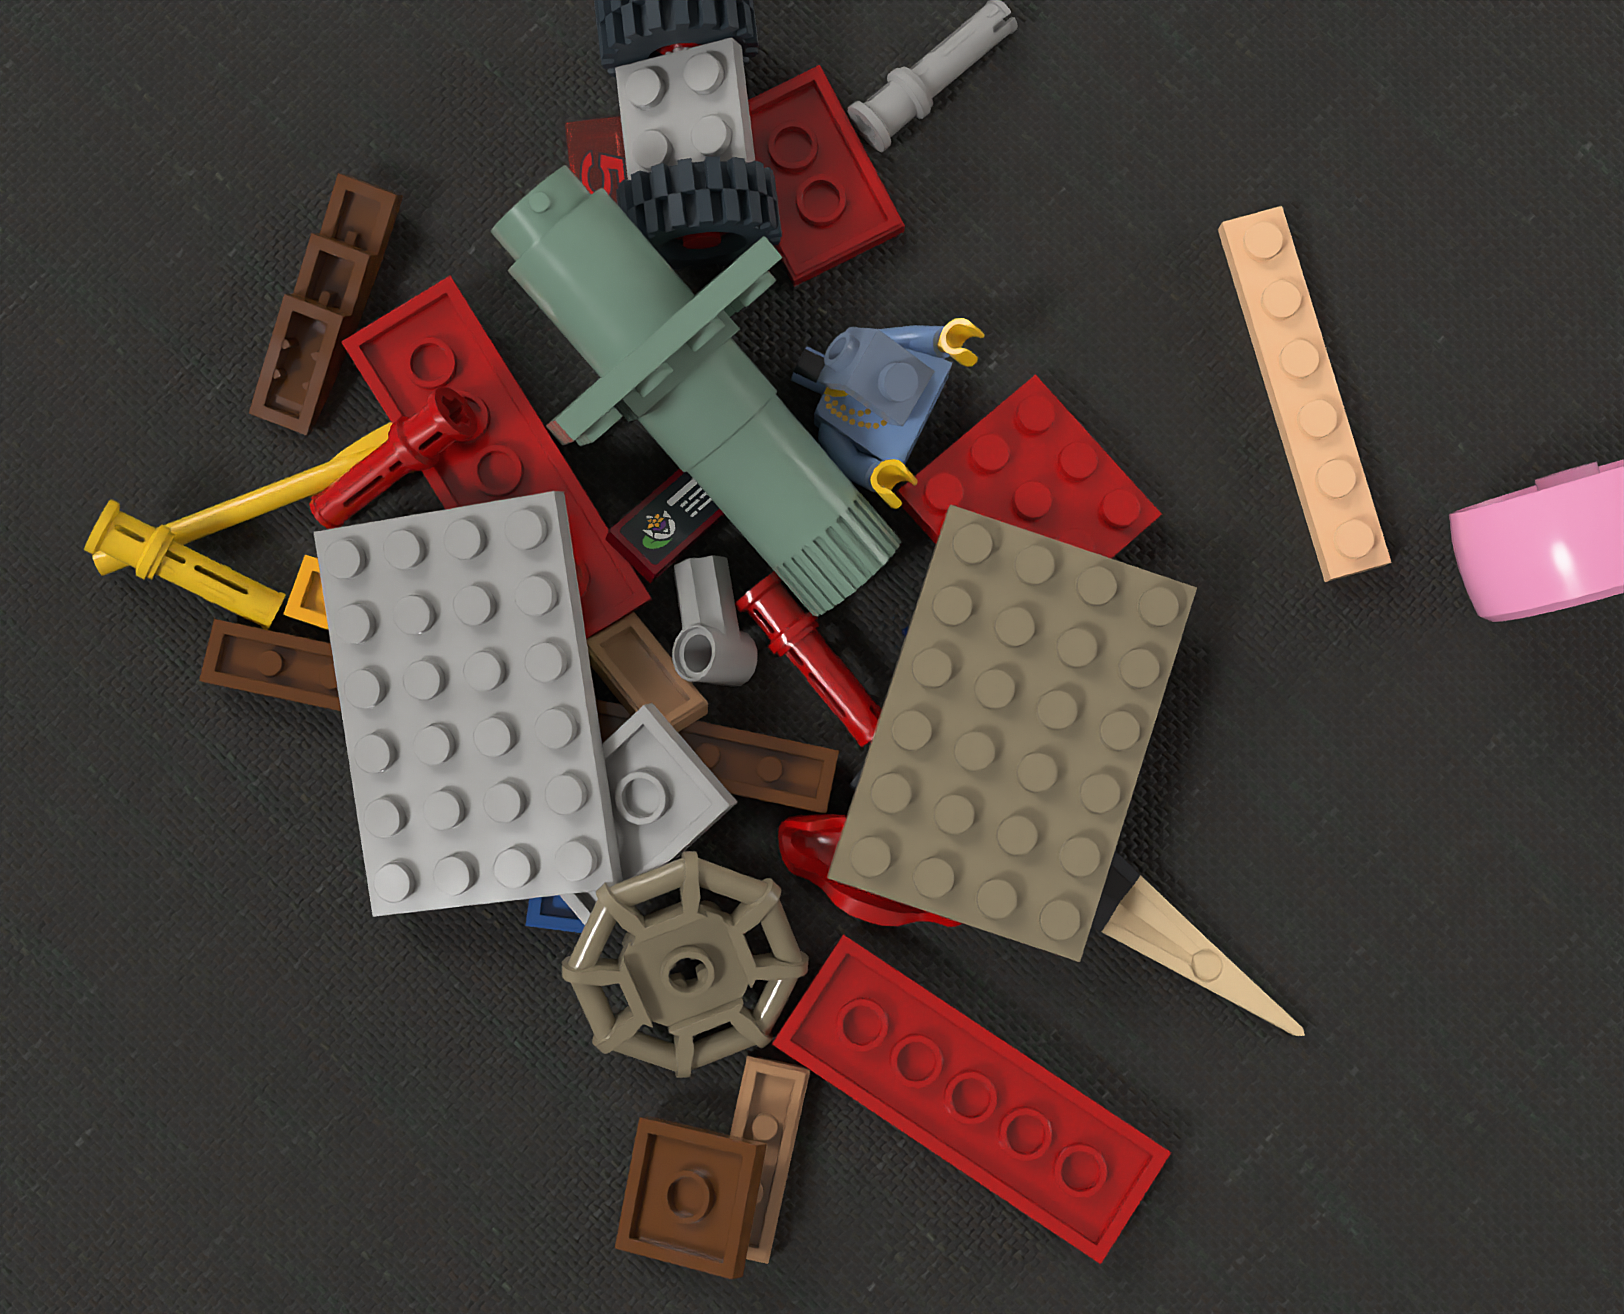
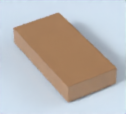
(643, 673)

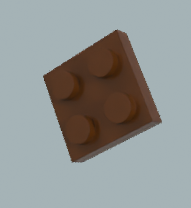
(691, 1197)

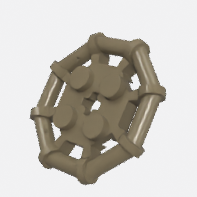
(677, 932)

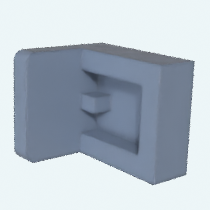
(875, 373)

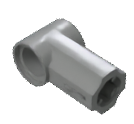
(710, 644)

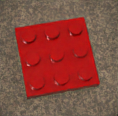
(1036, 472)

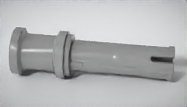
(912, 89)

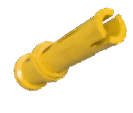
(156, 553)

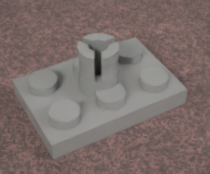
(658, 797)

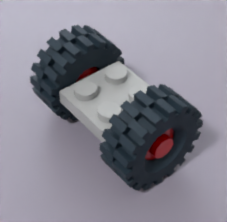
(688, 127)

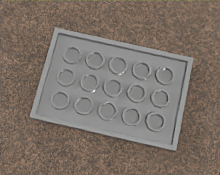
(468, 706)

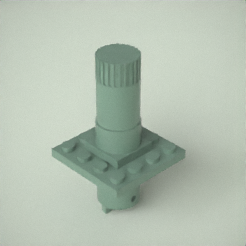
(690, 384)

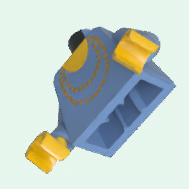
(861, 441)

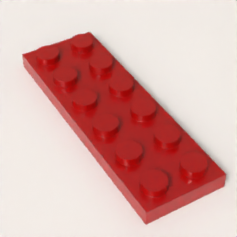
(441, 343)
(971, 1098)

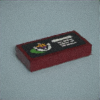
(664, 525)

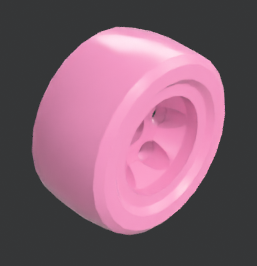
(1544, 544)

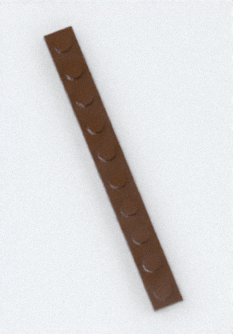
(741, 760)

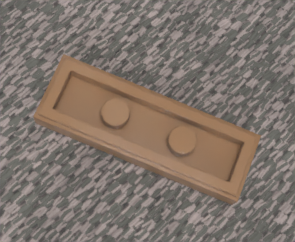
(769, 1114)

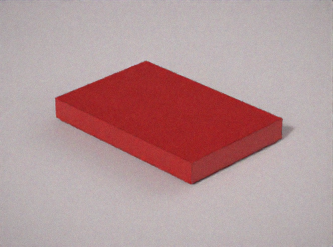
(823, 177)

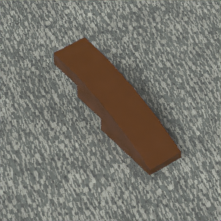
(325, 304)

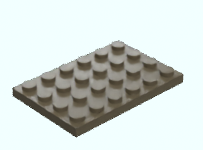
(1012, 733)

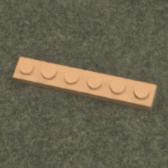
(1303, 394)

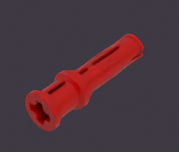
(410, 446)
(795, 635)

